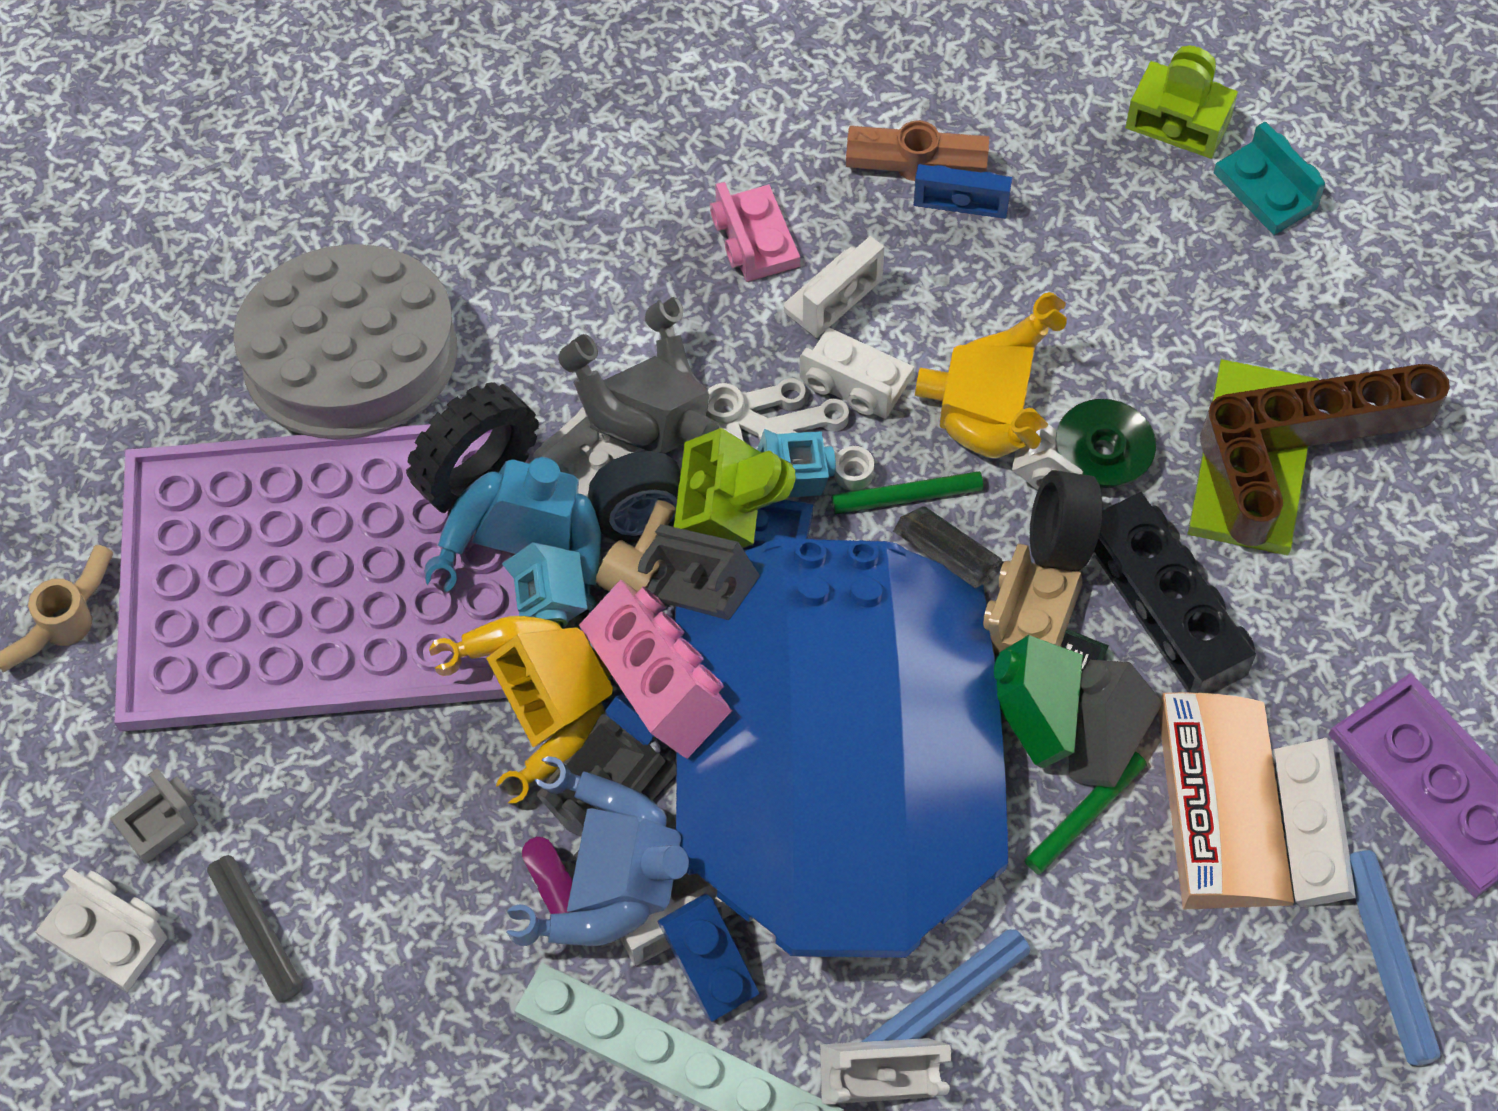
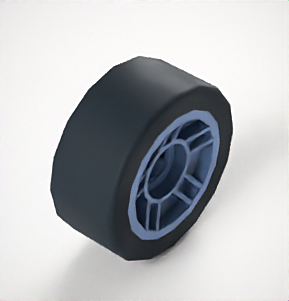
(628, 491)

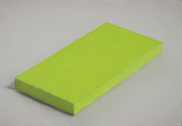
(1288, 465)

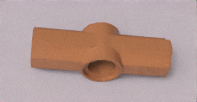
(913, 145)

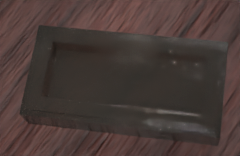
(949, 546)

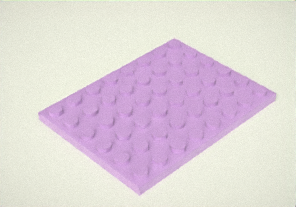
(292, 583)

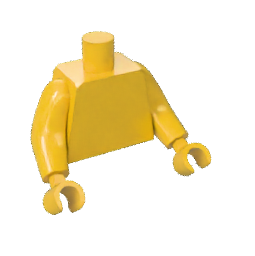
(989, 385)
(548, 679)

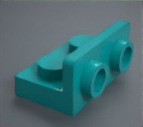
(1272, 179)

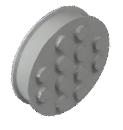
(346, 341)

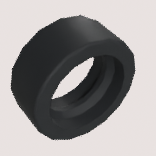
(1065, 520)

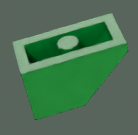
(1040, 696)

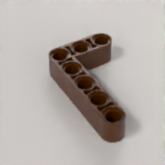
(1305, 425)

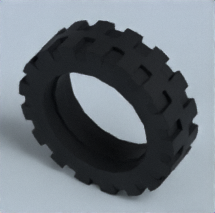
(459, 426)

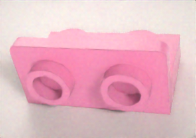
(755, 232)

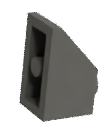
(1111, 721)

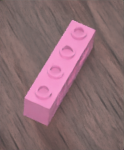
(656, 667)

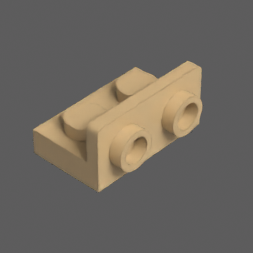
(1031, 602)

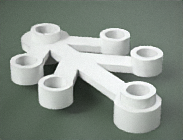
(745, 417)

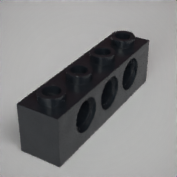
(1197, 663)

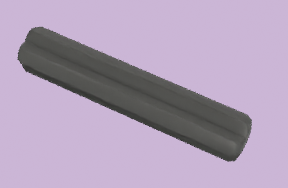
(255, 928)

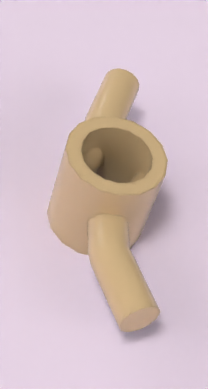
(623, 559)
(50, 598)

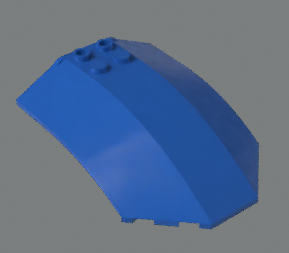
(858, 754)

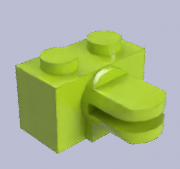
(1183, 103)
(726, 485)

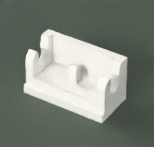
(882, 1070)

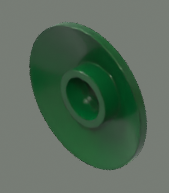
(1110, 426)

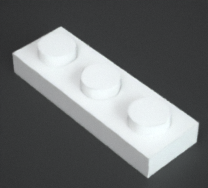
(1314, 823)

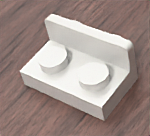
(837, 287)
(855, 373)
(103, 929)

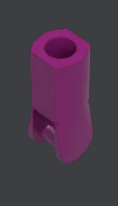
(548, 873)

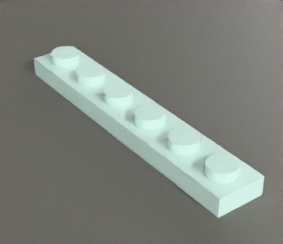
(655, 1049)

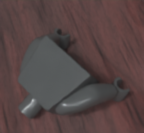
(650, 403)

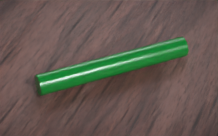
(907, 492)
(1081, 818)

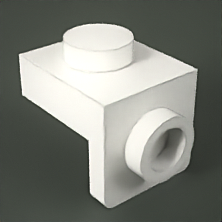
(1038, 462)

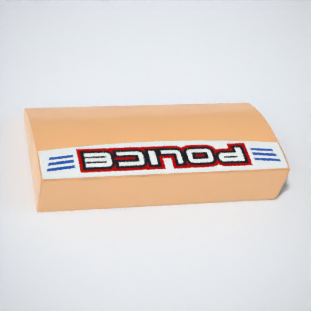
(1224, 802)

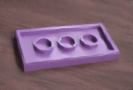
(1430, 777)

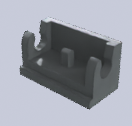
(698, 571)
(608, 754)

